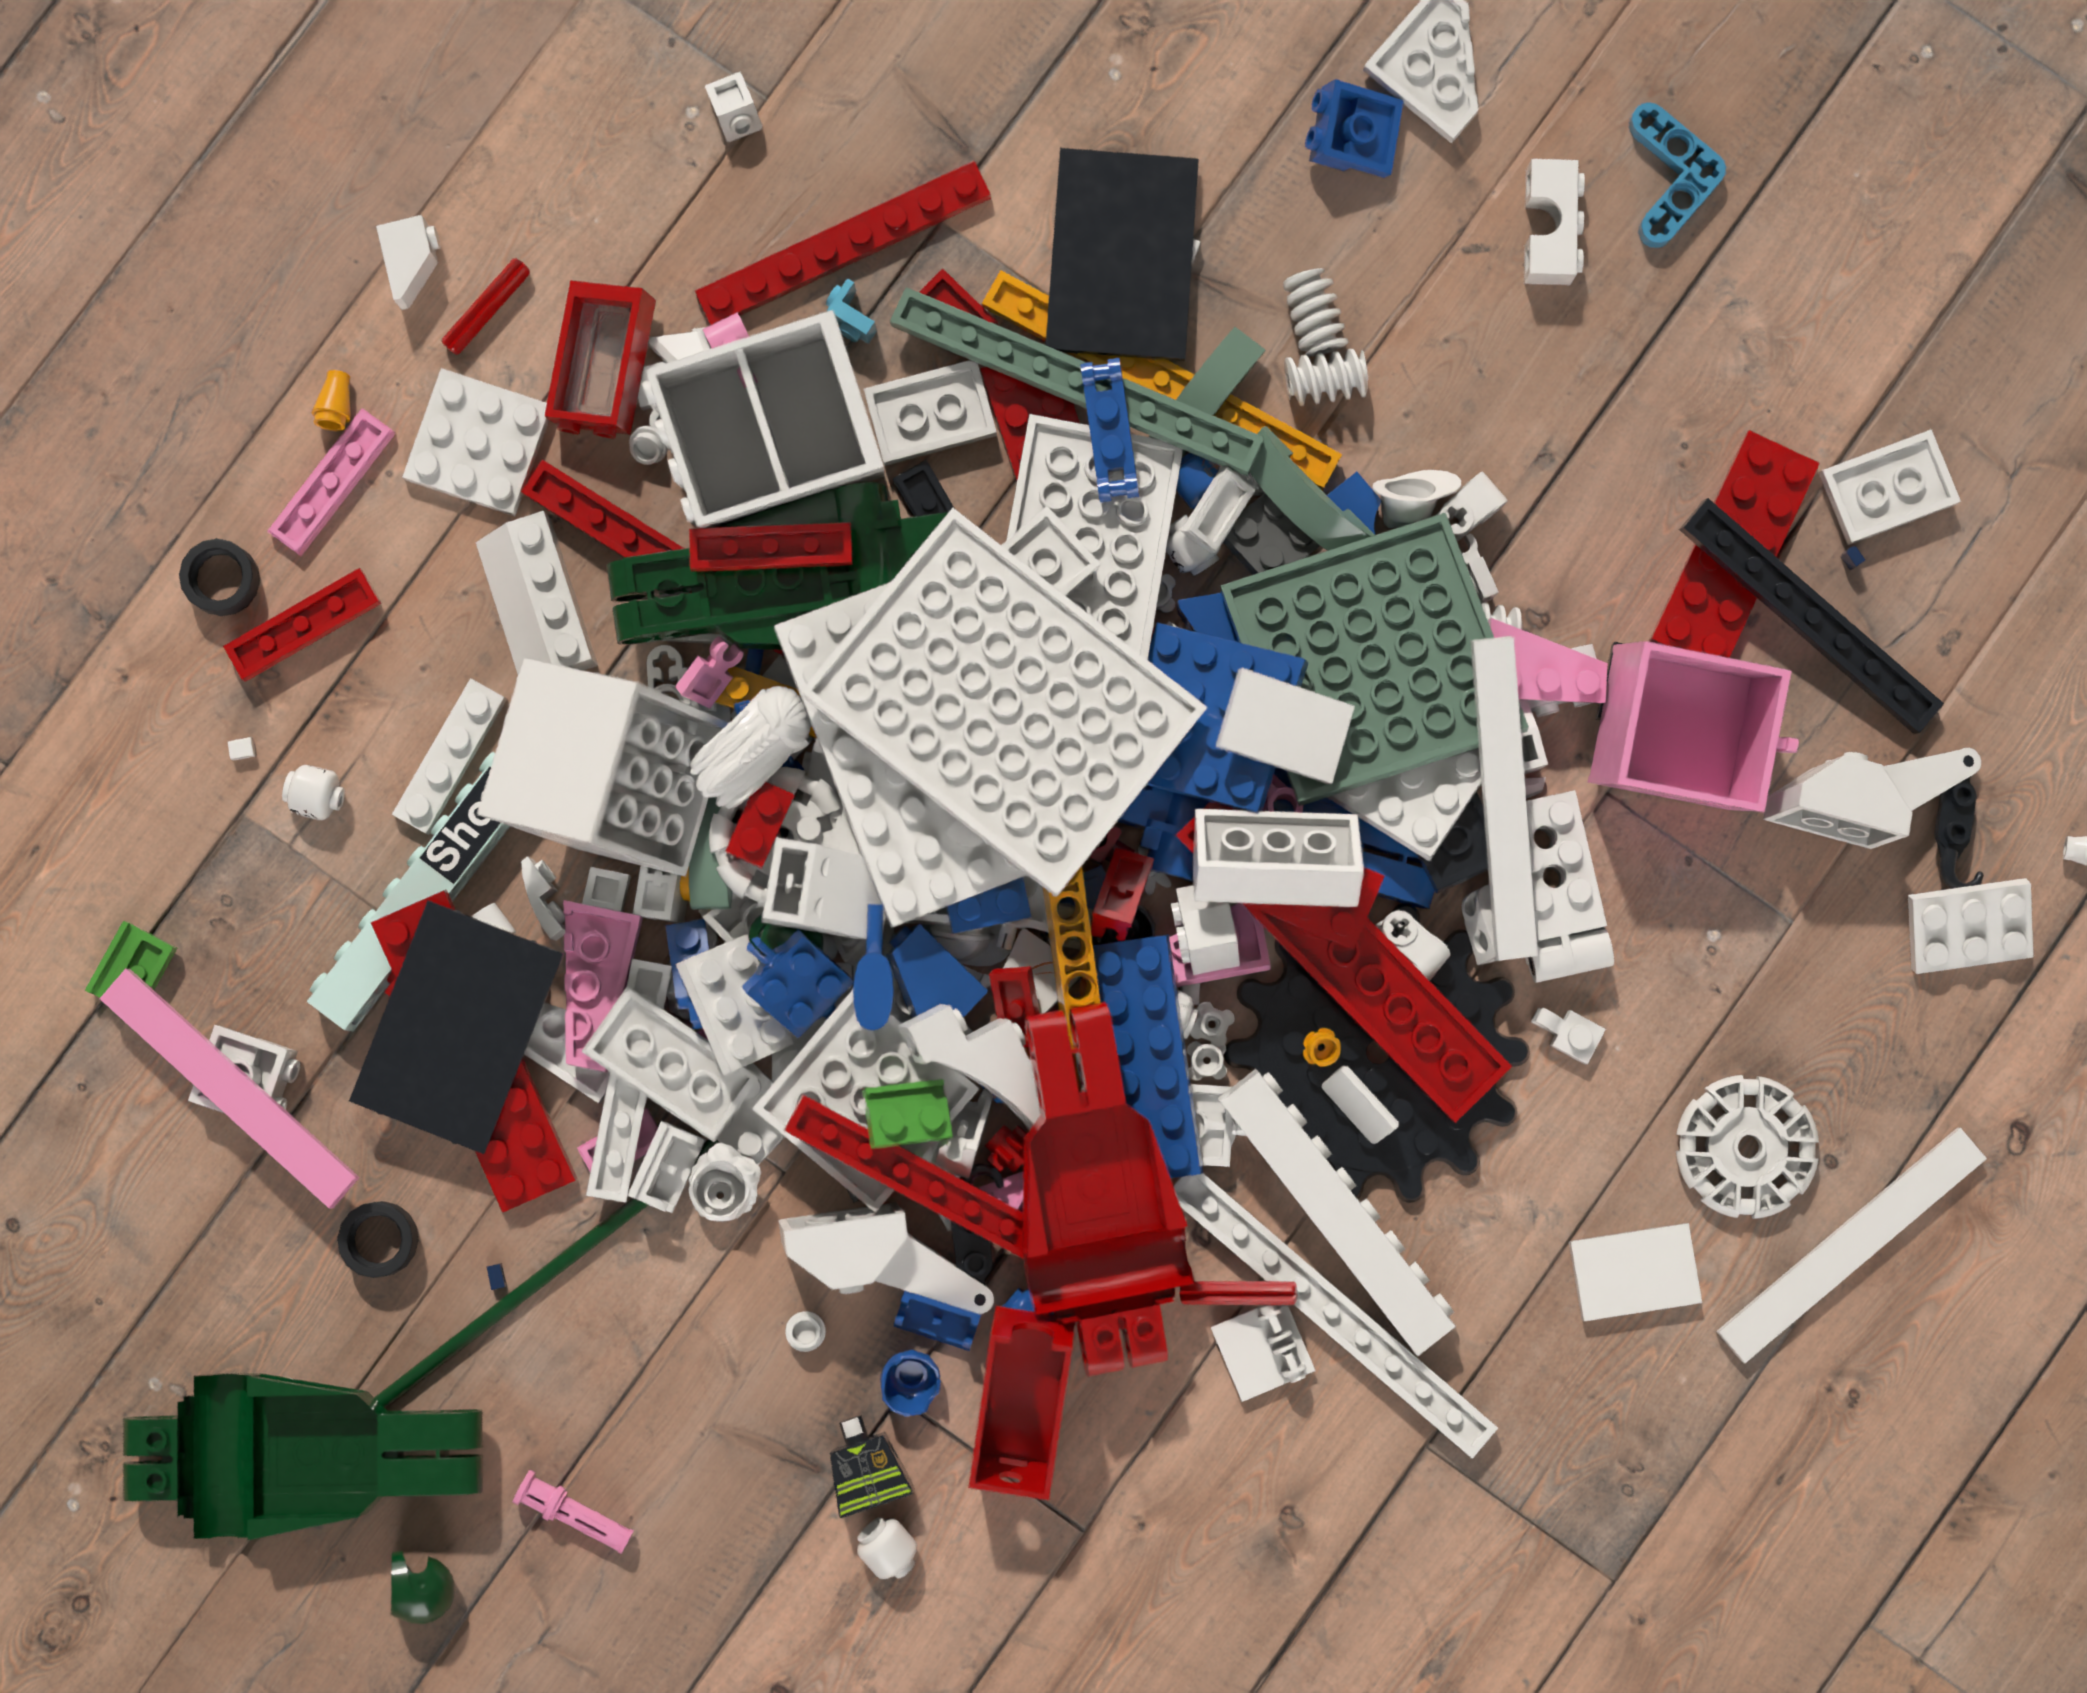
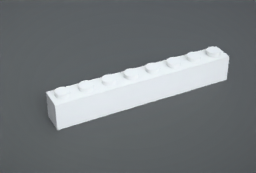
(1337, 1212)

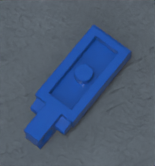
(684, 942)

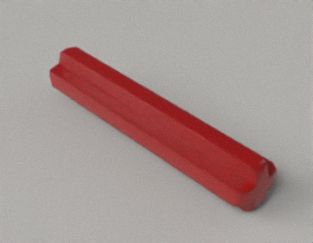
(485, 306)
(1239, 1293)

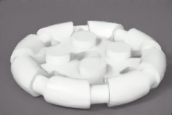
(800, 821)
(1724, 1153)

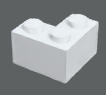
(1206, 934)

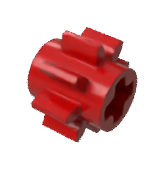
(1007, 1148)

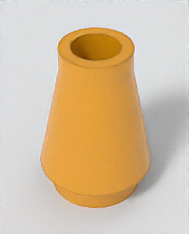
(333, 403)

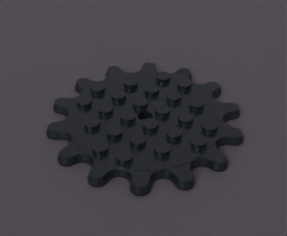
(1425, 1134)

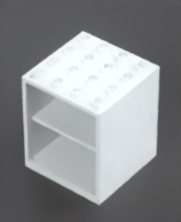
(776, 438)

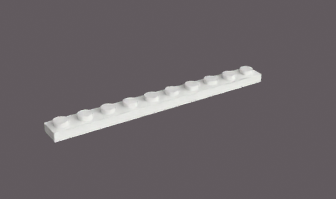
(1335, 1313)

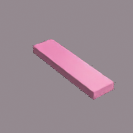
(331, 482)

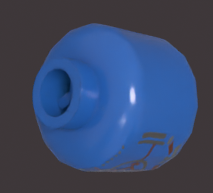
(1194, 478)

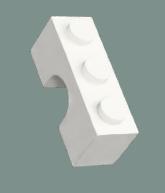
(1554, 188)

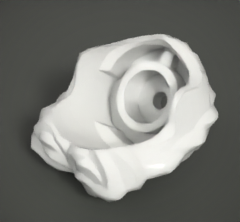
(727, 1173)

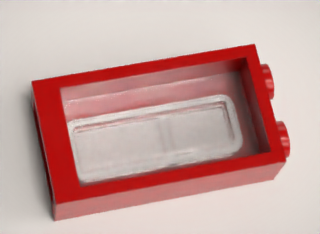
(600, 358)

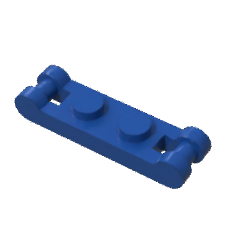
(1109, 430)

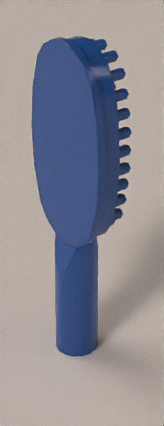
(873, 976)

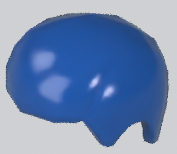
(910, 1383)

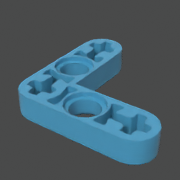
(1689, 177)

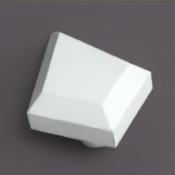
(678, 345)

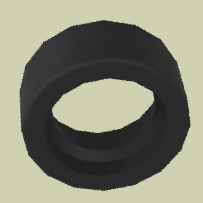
(194, 560)
(348, 1230)

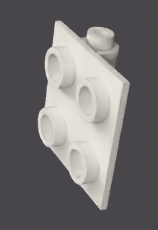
(1262, 1350)

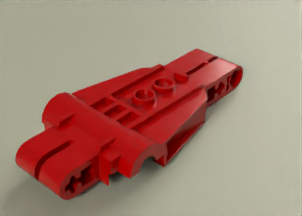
(1097, 1198)

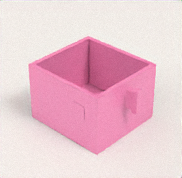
(1691, 726)

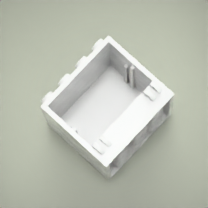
(600, 766)

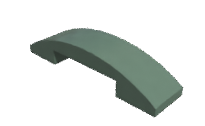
(1221, 373)
(1302, 499)
(705, 884)

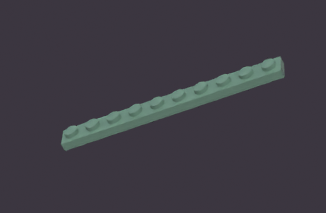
(1062, 377)

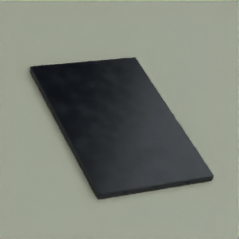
(1122, 254)
(456, 1027)

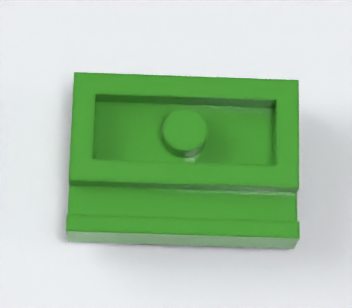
(132, 950)
(907, 1113)

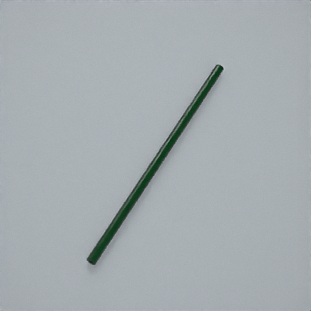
(515, 1298)

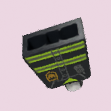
(866, 1470)

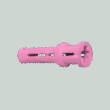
(556, 1504)

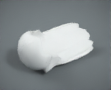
(752, 746)

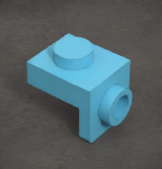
(850, 321)

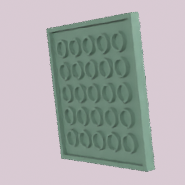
(1380, 631)

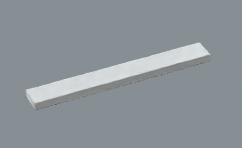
(1504, 797)
(1851, 1245)

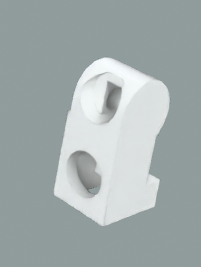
(1479, 925)

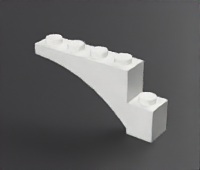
(987, 1056)

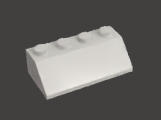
(535, 594)
(1277, 858)

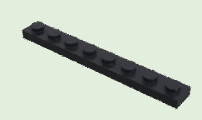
(1811, 616)

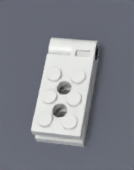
(1572, 915)

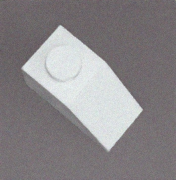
(408, 256)

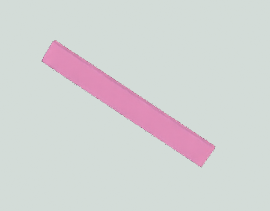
(229, 1088)

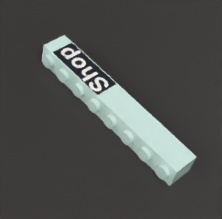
(445, 863)

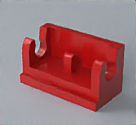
(1121, 893)

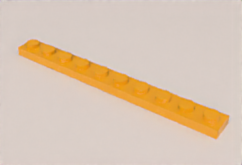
(1029, 311)

